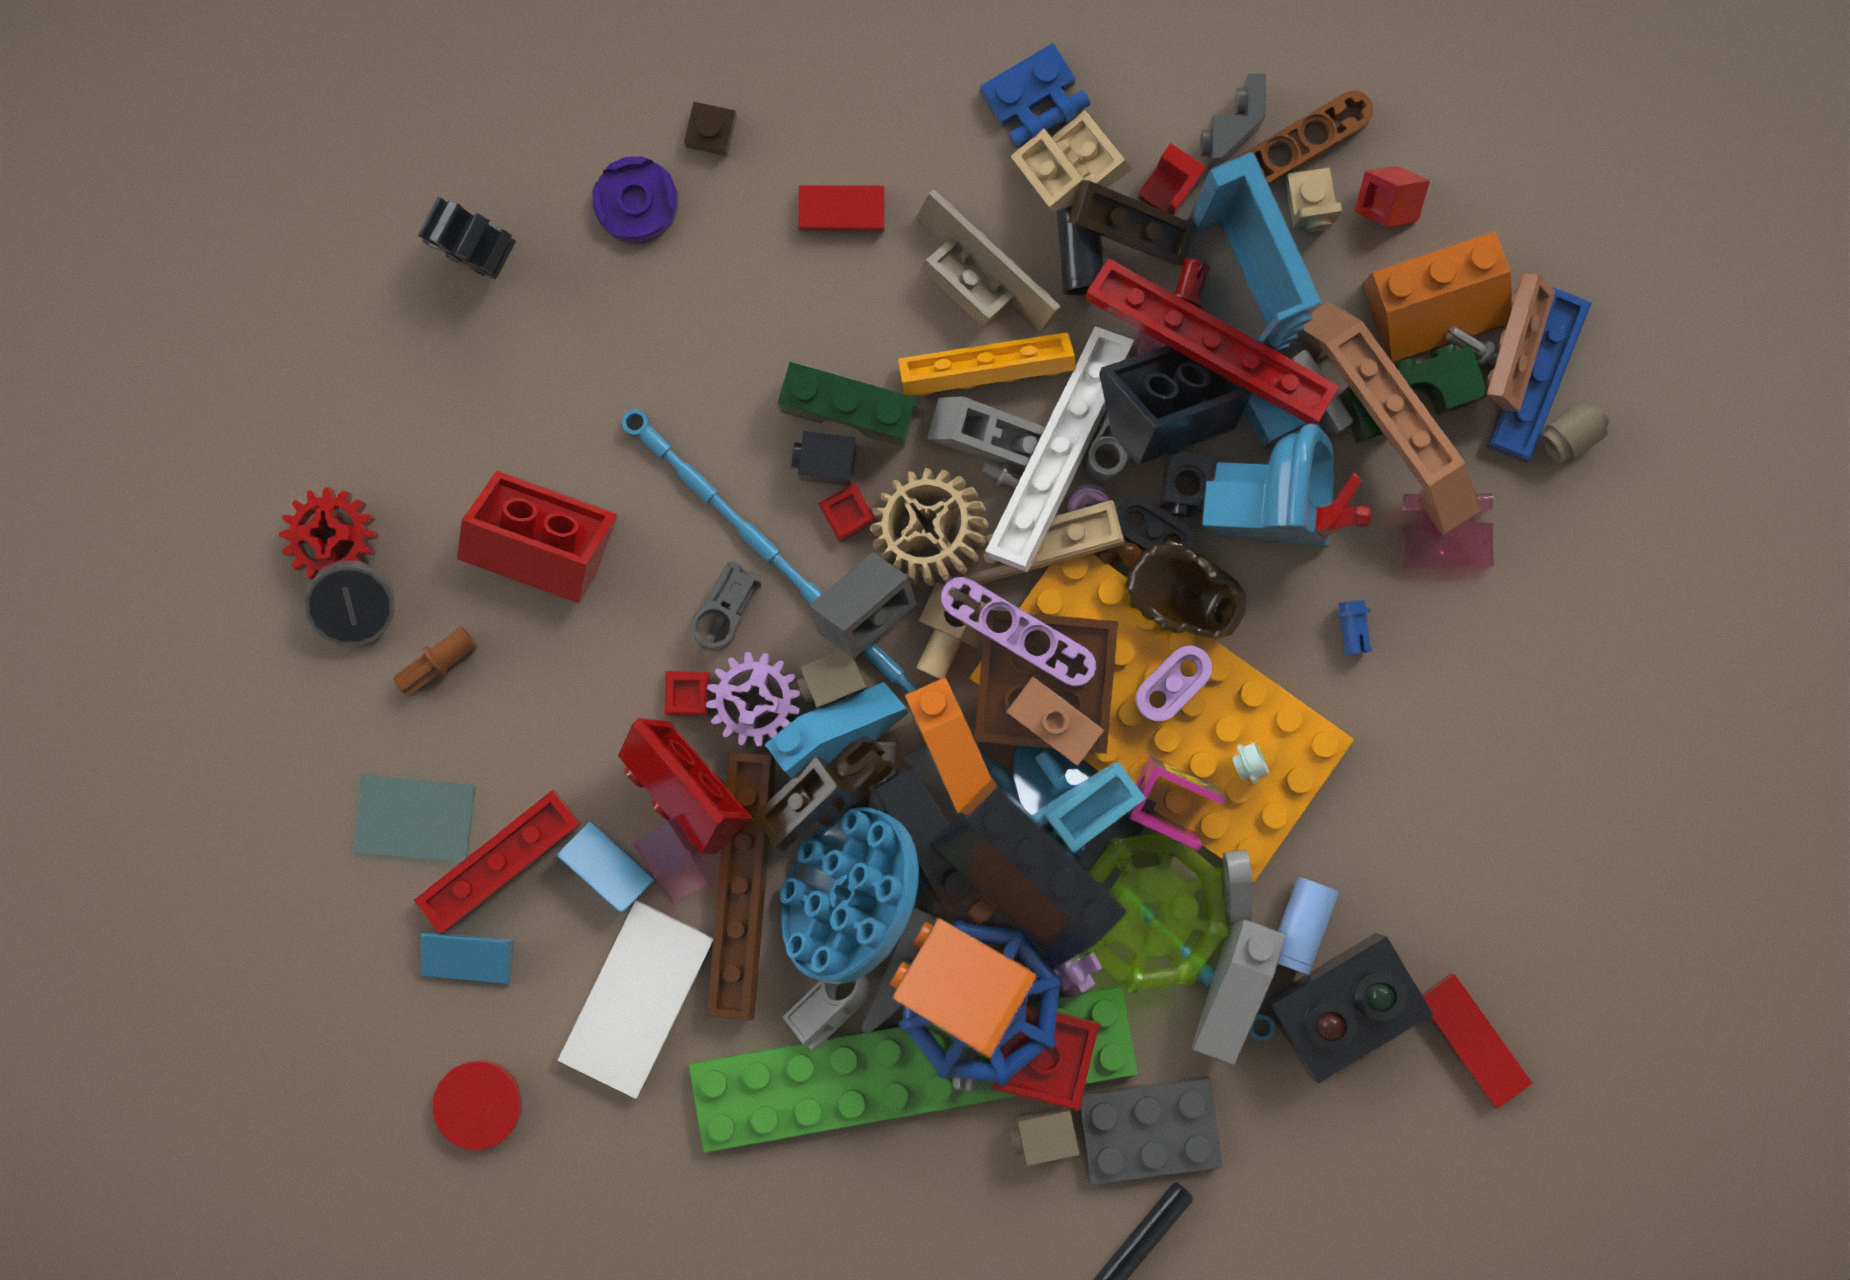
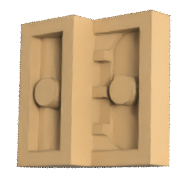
(1072, 155)

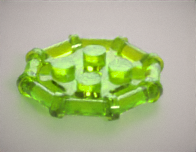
(1176, 909)

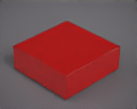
(847, 512)
(686, 693)

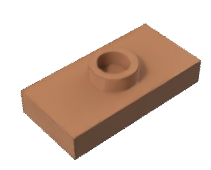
(1055, 721)

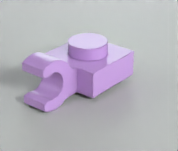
(1075, 973)

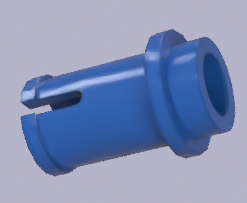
(1354, 627)

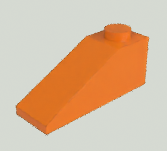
(949, 741)

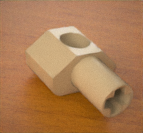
(946, 638)

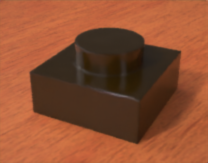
(710, 128)

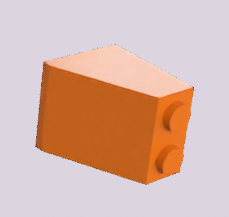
(962, 985)

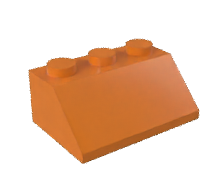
(1443, 289)

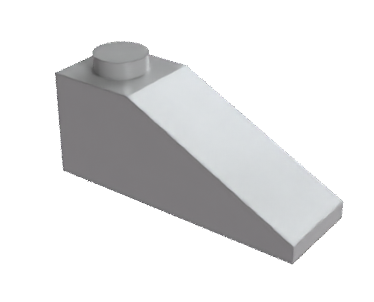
(984, 431)
(1237, 989)

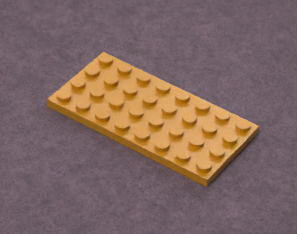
(1203, 736)

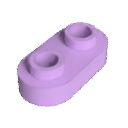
(1173, 684)

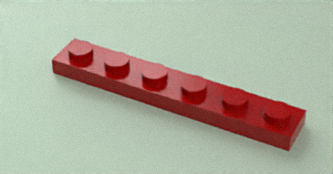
(1211, 342)

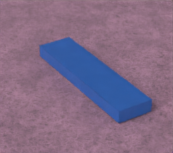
(1519, 432)

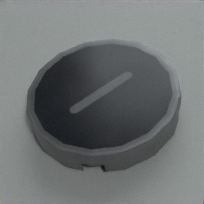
(349, 603)

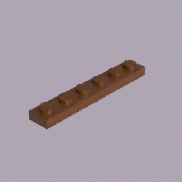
(741, 894)

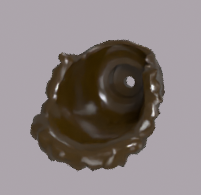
(1185, 591)

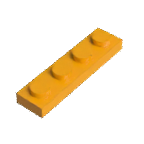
(986, 364)

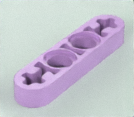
(1015, 636)

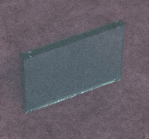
(414, 818)

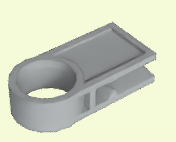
(819, 1013)

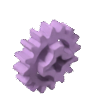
(760, 679)

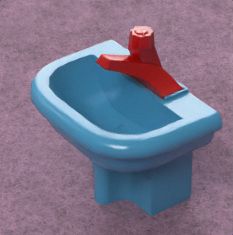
(1284, 498)

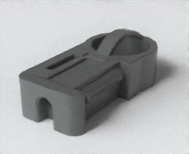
(728, 600)

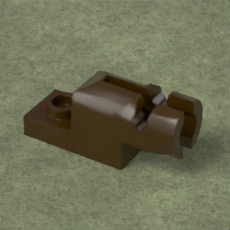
(823, 792)

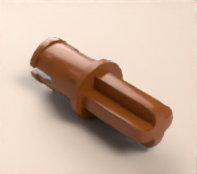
(434, 661)

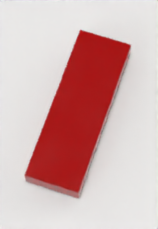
(1475, 1041)

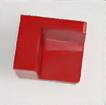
(1172, 180)
(1391, 196)

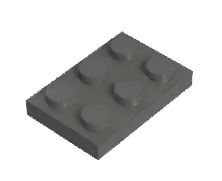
(1150, 1130)

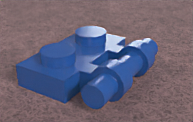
(1028, 85)

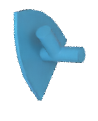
(1044, 775)

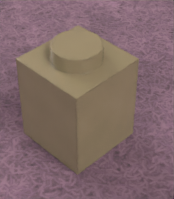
(830, 679)
(1045, 1135)

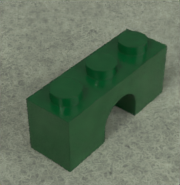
(1448, 379)
(841, 400)

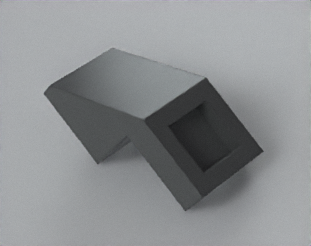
(1230, 132)

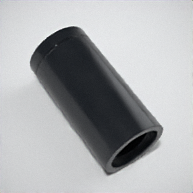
(1079, 255)

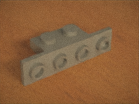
(978, 272)

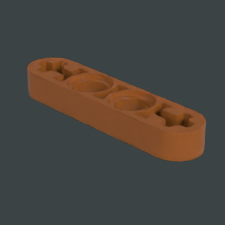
(1300, 149)

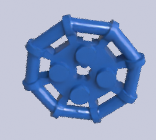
(1041, 1036)

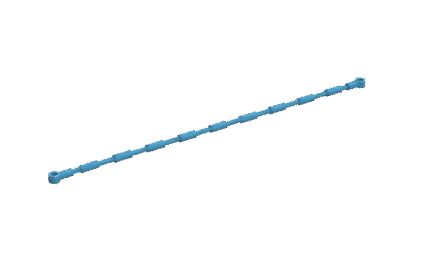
(873, 652)

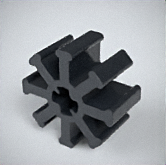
(466, 238)

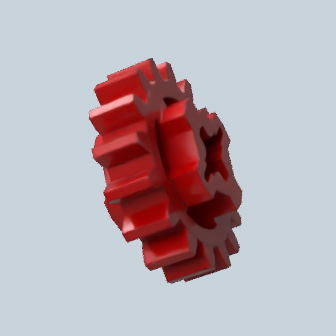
(325, 518)

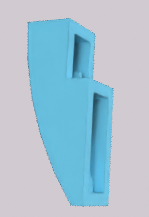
(1090, 807)

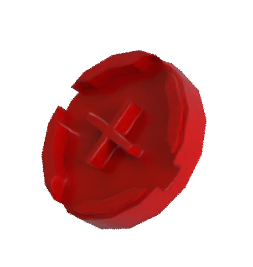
(477, 1104)

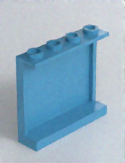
(1262, 245)

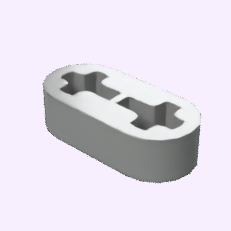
(1237, 886)

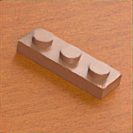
(1520, 342)

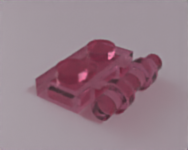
(1463, 547)

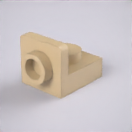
(1312, 199)

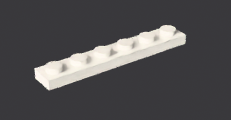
(1057, 454)

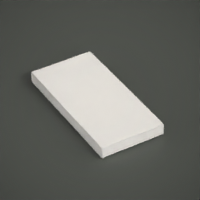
(636, 999)

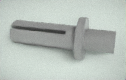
(1483, 351)
(1001, 474)

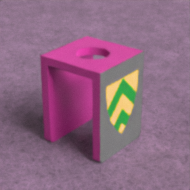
(1158, 823)

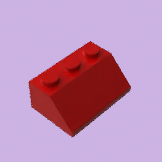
(535, 536)
(682, 784)

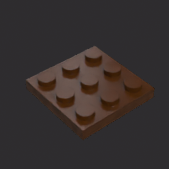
(1006, 675)

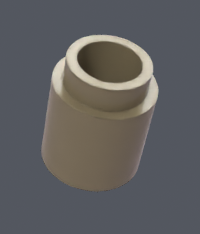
(1575, 432)

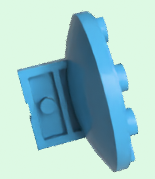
(852, 896)

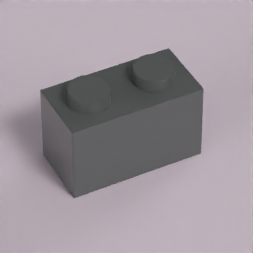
(863, 605)

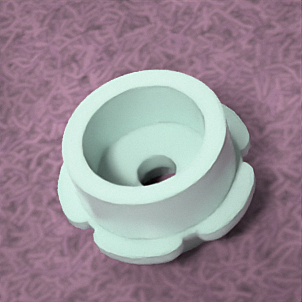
(1250, 763)

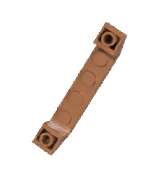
(1398, 413)

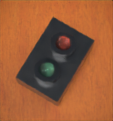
(1348, 1007)

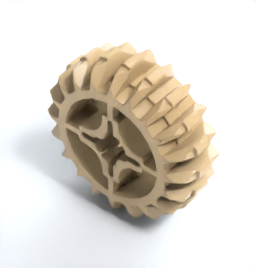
(943, 517)

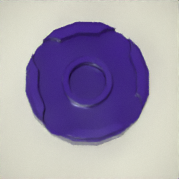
(635, 200)

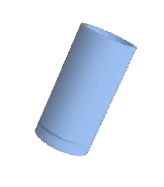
(1305, 923)

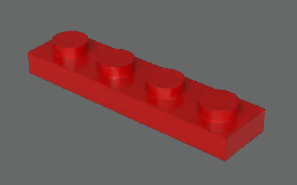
(497, 862)

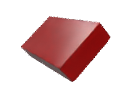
(841, 208)

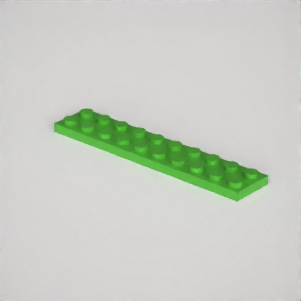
(867, 1078)

